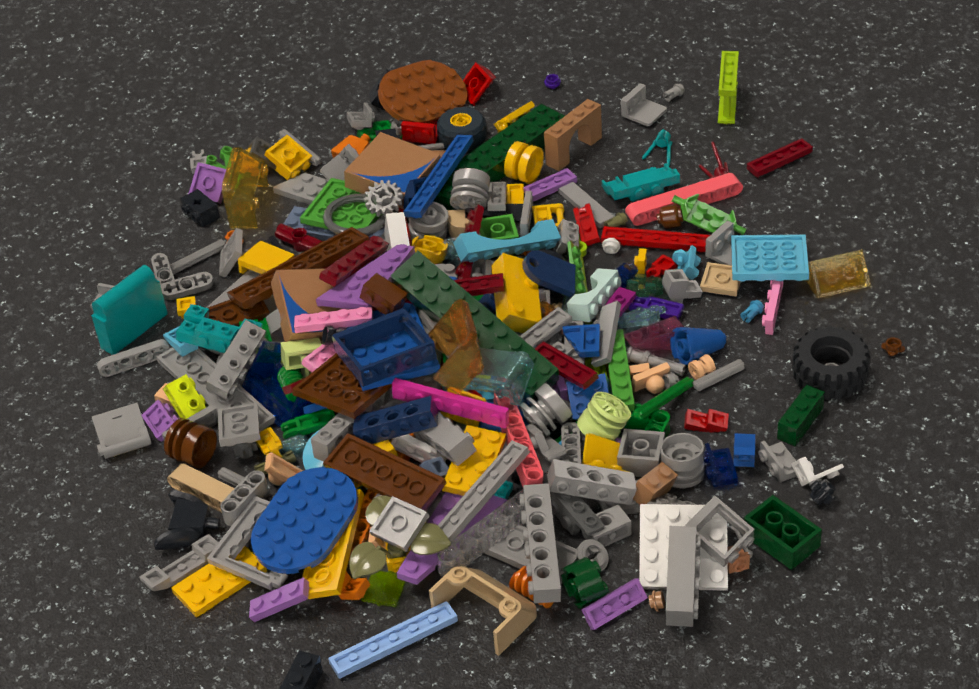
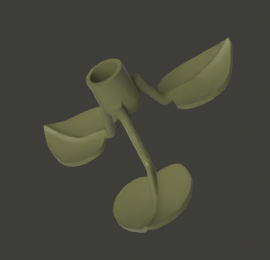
(369, 560)

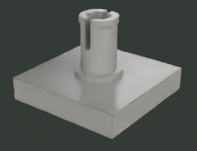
(231, 252)
(399, 523)

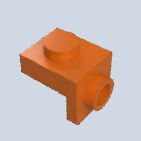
(353, 588)

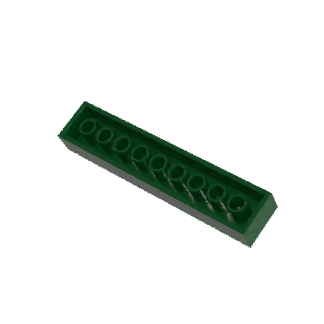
(492, 154)
(435, 294)

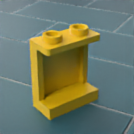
(263, 258)

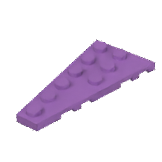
(348, 292)
(418, 567)

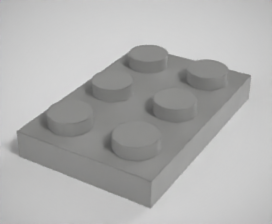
(238, 424)

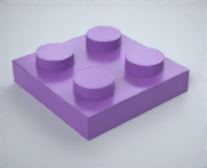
(209, 181)

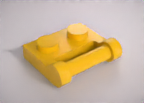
(543, 212)

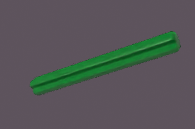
(663, 398)

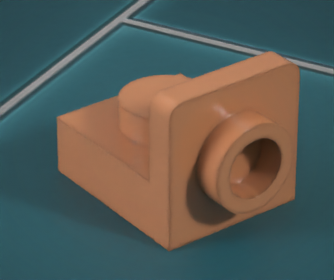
(741, 563)

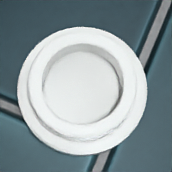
(611, 245)

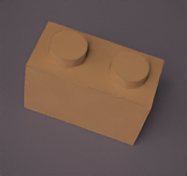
(654, 484)

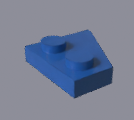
(584, 339)

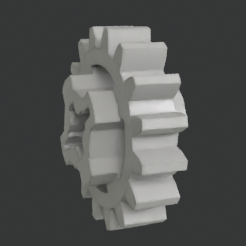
(383, 198)

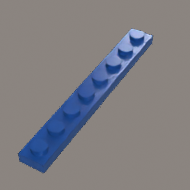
(438, 176)

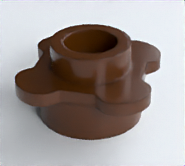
(893, 346)

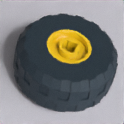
(462, 122)

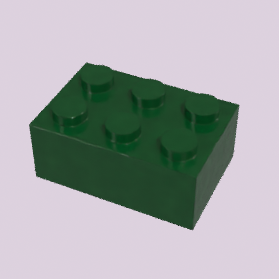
(783, 532)

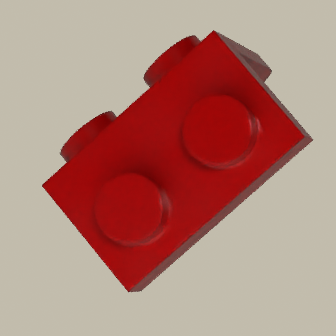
(419, 132)

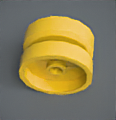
(523, 162)

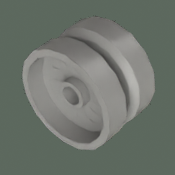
(432, 223)

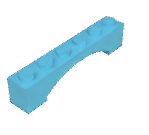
(473, 246)

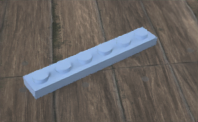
(392, 639)

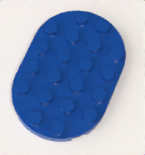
(304, 520)

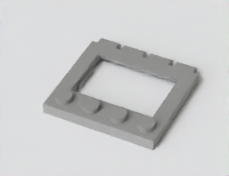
(234, 541)

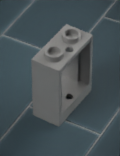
(715, 506)

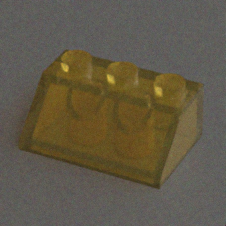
(838, 274)

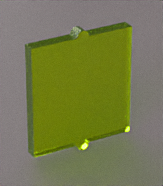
(384, 589)

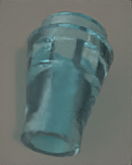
(295, 443)

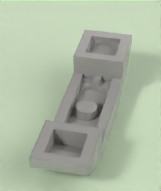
(183, 567)

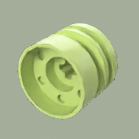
(604, 416)

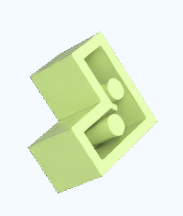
(294, 351)

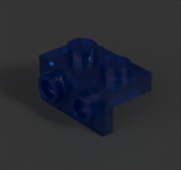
(719, 466)

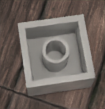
(640, 451)

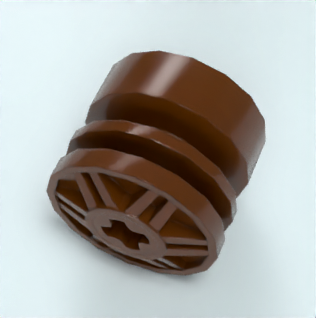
(190, 443)

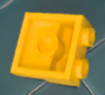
(288, 157)

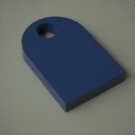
(550, 272)

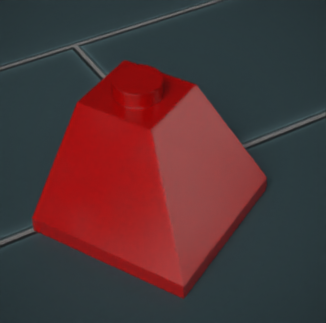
(477, 82)

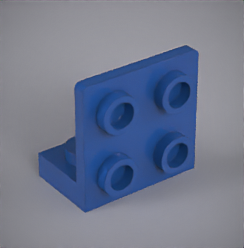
(580, 398)

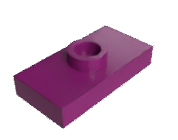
(624, 297)

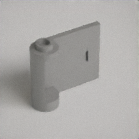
(120, 431)

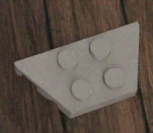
(301, 188)

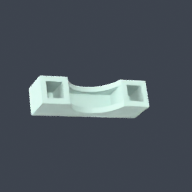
(587, 305)

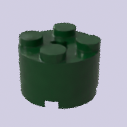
(584, 581)

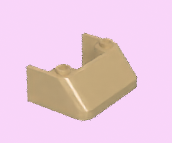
(511, 605)

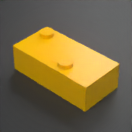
(520, 301)

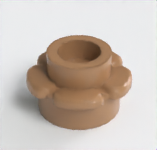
(657, 600)

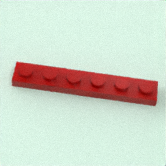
(655, 238)

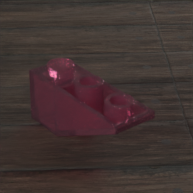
(654, 336)

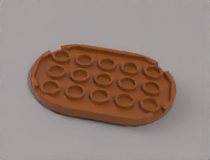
(421, 91)

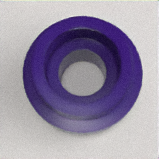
(552, 81)

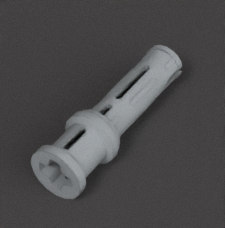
(642, 357)

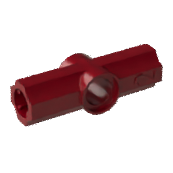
(297, 237)

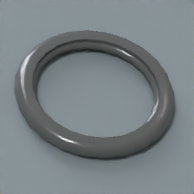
(327, 216)

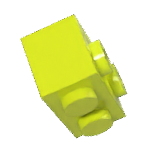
(184, 397)

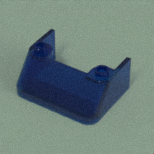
(264, 386)

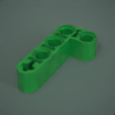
(656, 421)

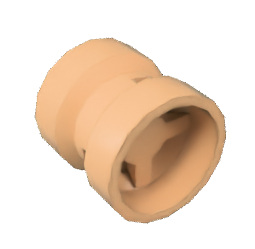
(701, 367)

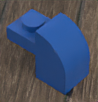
(744, 450)

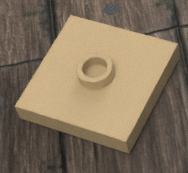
(718, 280)

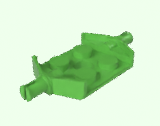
(697, 211)

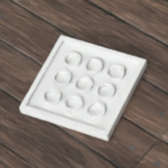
(655, 543)

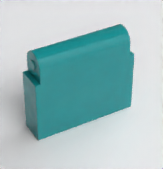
(128, 310)

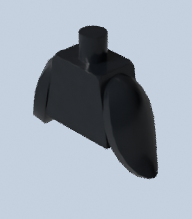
(188, 522)

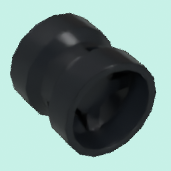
(327, 334)

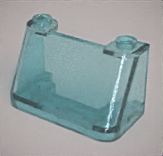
(503, 374)

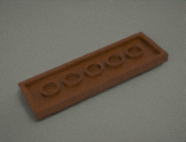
(385, 472)

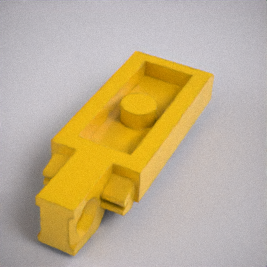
(512, 117)
(269, 442)

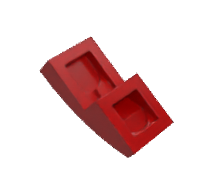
(711, 422)

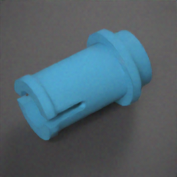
(756, 307)

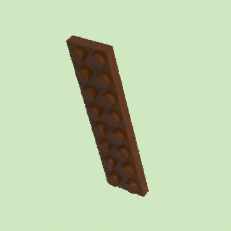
(314, 258)

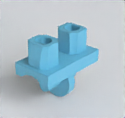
(687, 261)

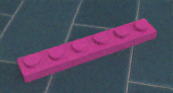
(452, 403)

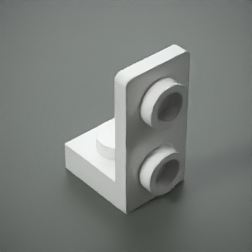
(804, 471)

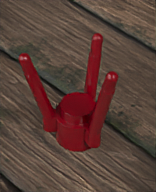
(719, 170)

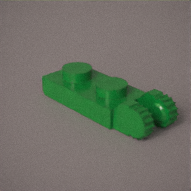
(307, 423)

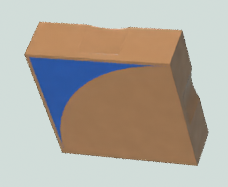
(390, 160)
(295, 295)

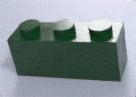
(800, 415)

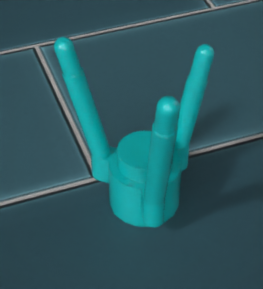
(662, 140)

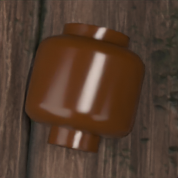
(670, 216)

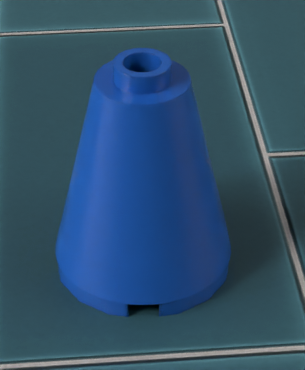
(692, 343)

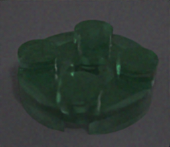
(644, 285)

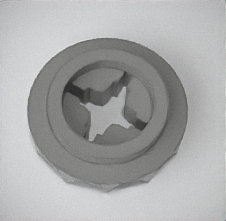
(591, 547)

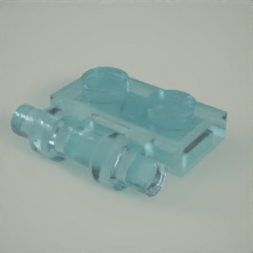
(641, 316)

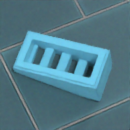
(181, 347)

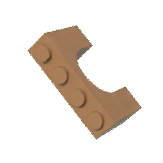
(558, 137)

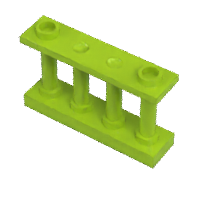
(728, 87)

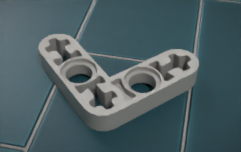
(171, 283)

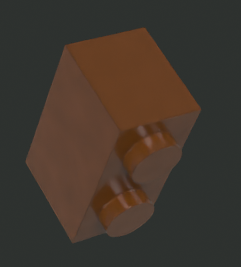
(383, 294)

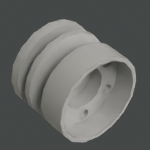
(469, 189)
(545, 410)
(685, 457)

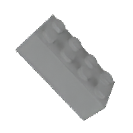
(683, 576)

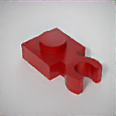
(660, 265)

